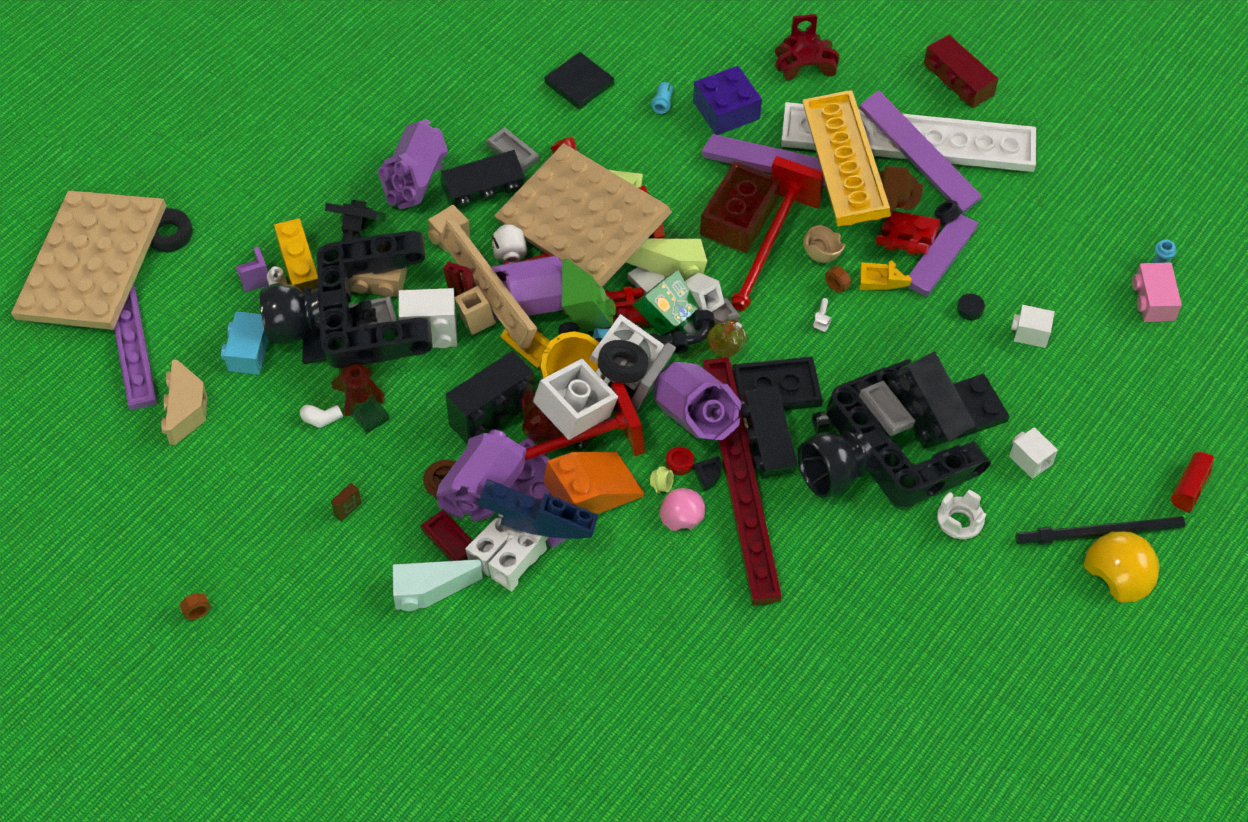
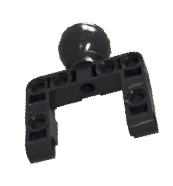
(291, 312)
(835, 460)

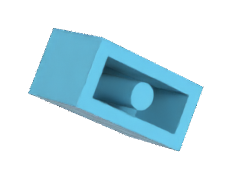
(245, 344)

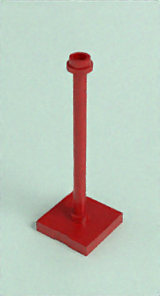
(797, 184)
(624, 419)

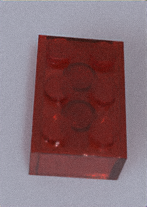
(740, 207)

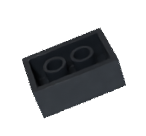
(489, 397)
(930, 400)

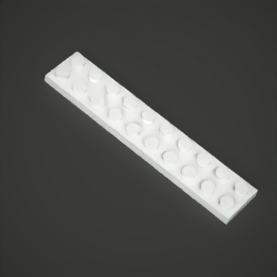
(956, 139)

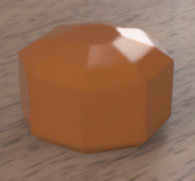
(837, 279)
(195, 606)

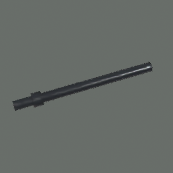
(1046, 535)

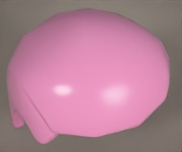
(682, 509)

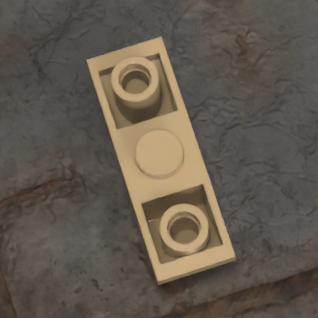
(184, 404)

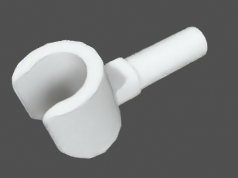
(821, 320)

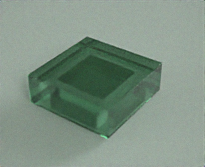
(369, 414)

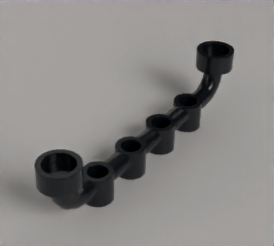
(702, 321)

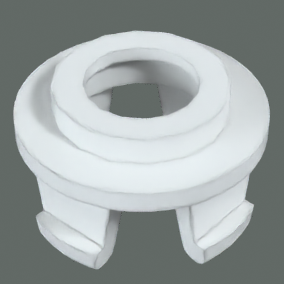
(967, 505)

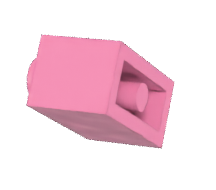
(1157, 292)

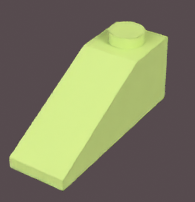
(669, 255)

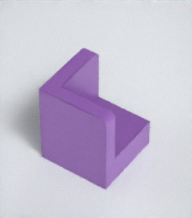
(254, 273)

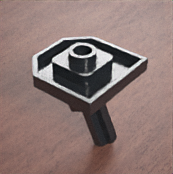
(354, 217)

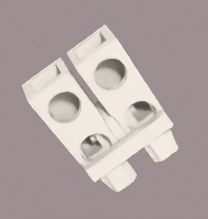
(505, 552)

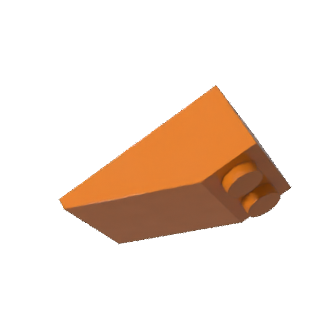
(591, 480)

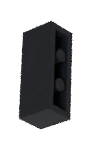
(482, 179)
(768, 432)

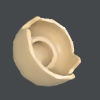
(822, 244)

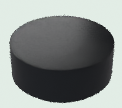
(947, 211)
(970, 306)

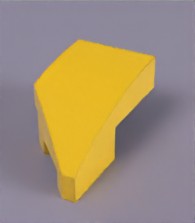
(882, 277)

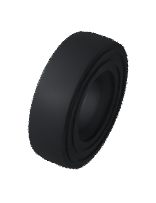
(177, 240)
(618, 372)

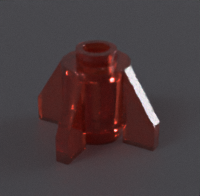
(356, 386)
(536, 423)

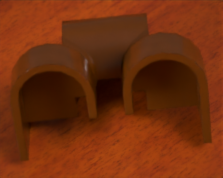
(900, 188)

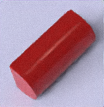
(1192, 481)

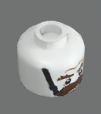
(509, 244)

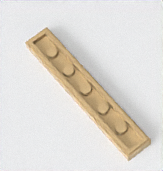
(496, 293)

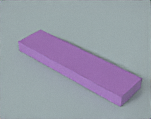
(941, 254)

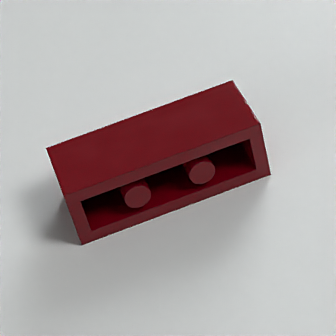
(960, 71)

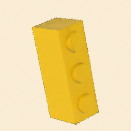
(296, 254)

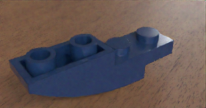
(545, 518)

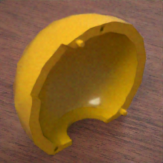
(566, 350)
(1125, 564)

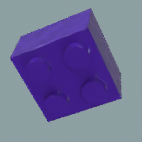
(727, 100)

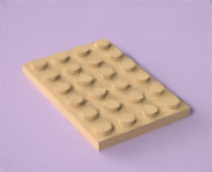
(583, 213)
(89, 260)

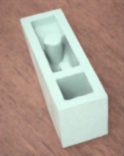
(427, 583)

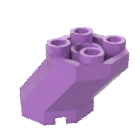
(412, 164)
(534, 284)
(697, 401)
(486, 457)

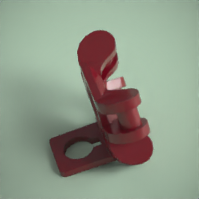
(806, 49)

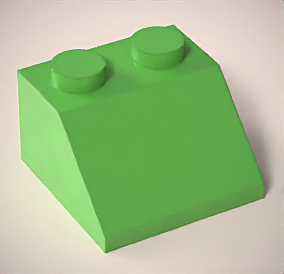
(585, 299)

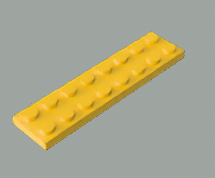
(846, 159)

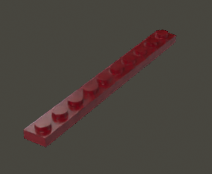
(746, 501)

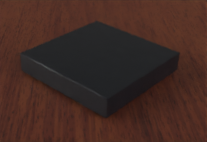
(579, 80)

